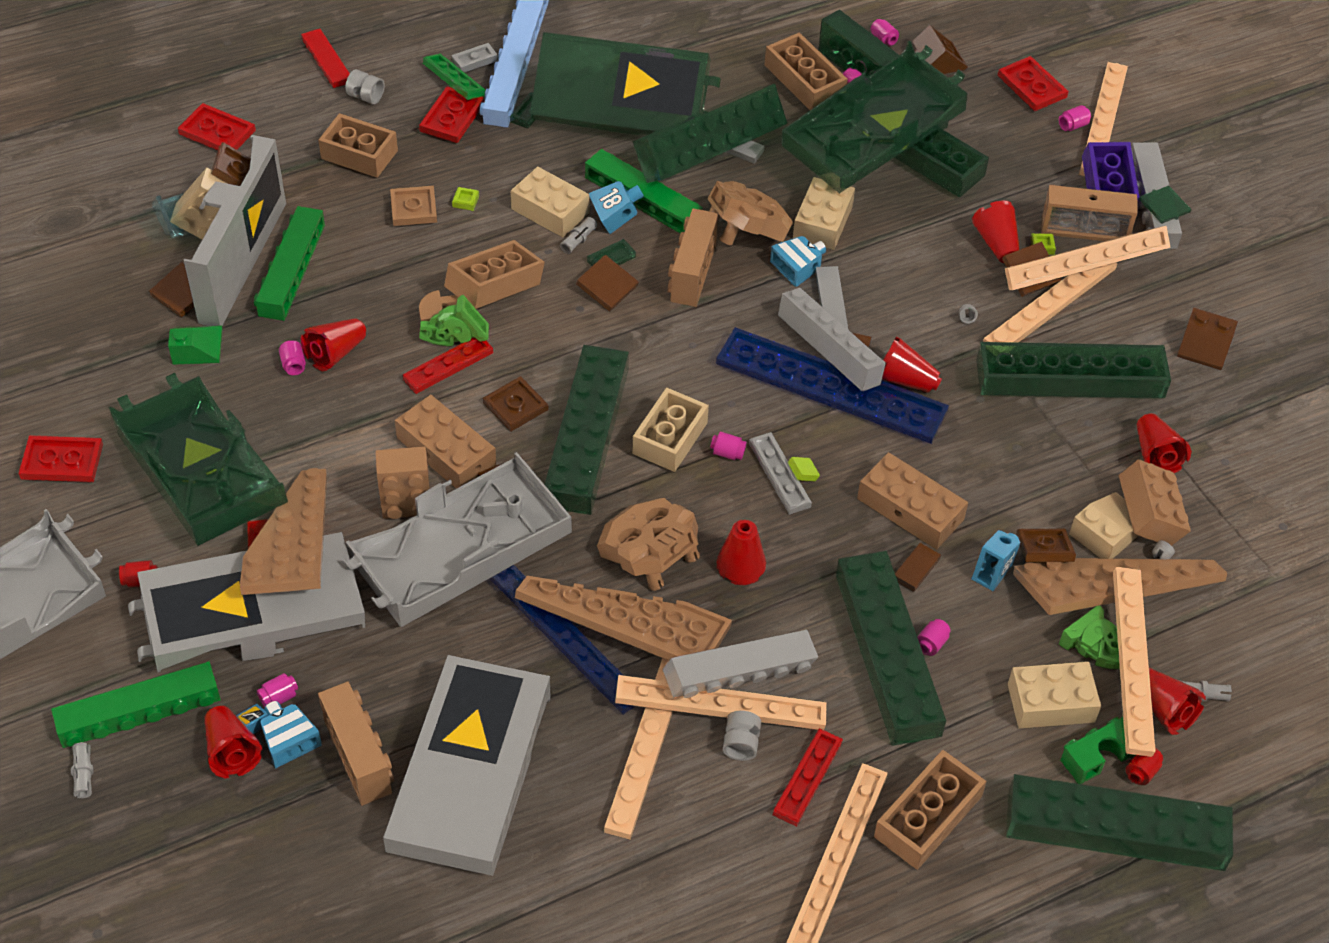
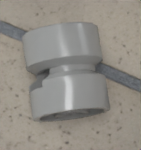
(365, 86)
(742, 735)

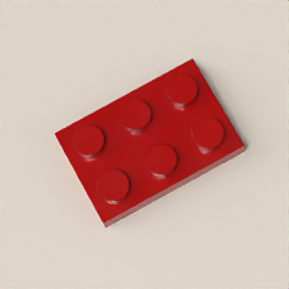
(1032, 83)
(451, 115)
(215, 126)
(61, 458)

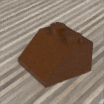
(944, 55)
(1207, 338)

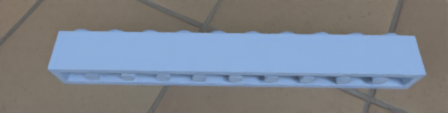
(512, 62)

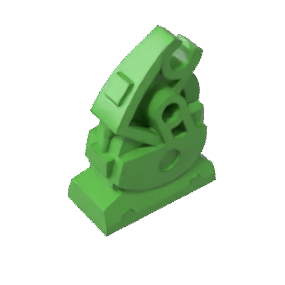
(455, 324)
(1093, 638)

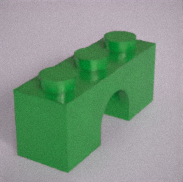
(1083, 756)

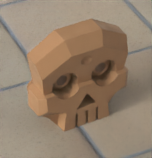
(748, 211)
(650, 539)

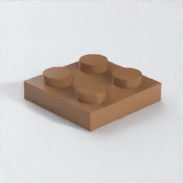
(413, 205)

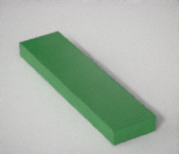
(454, 76)

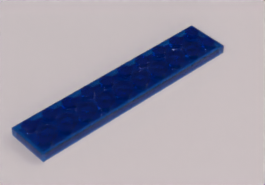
(824, 383)

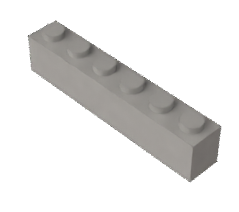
(1152, 175)
(831, 339)
(740, 663)

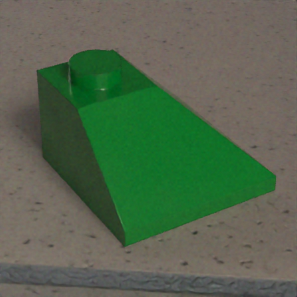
(195, 344)

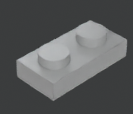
(475, 57)

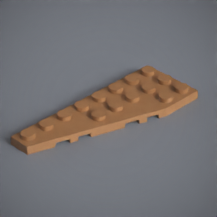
(290, 545)
(1090, 581)
(647, 624)

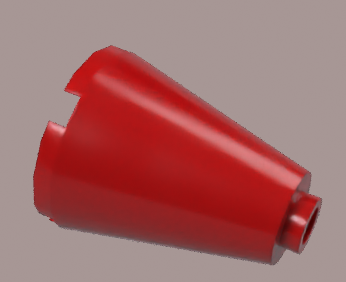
(998, 228)
(331, 341)
(909, 368)
(1162, 444)
(742, 554)
(1174, 702)
(230, 744)

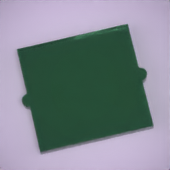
(1165, 204)

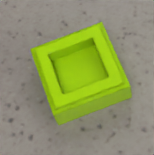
(465, 198)
(1046, 239)
(803, 469)

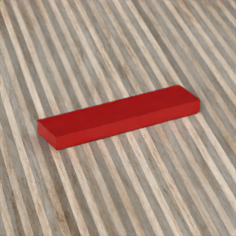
(326, 57)
(447, 364)
(807, 777)

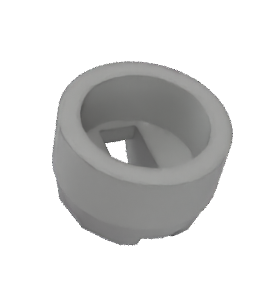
(972, 313)
(1163, 550)

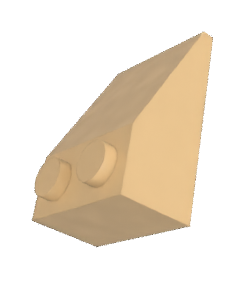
(1104, 526)

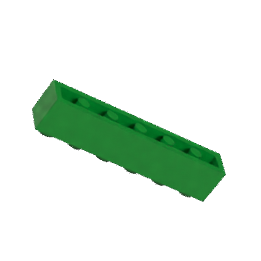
(658, 200)
(290, 263)
(135, 704)

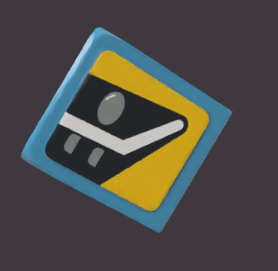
(252, 717)

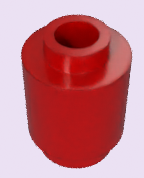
(128, 572)
(1144, 768)

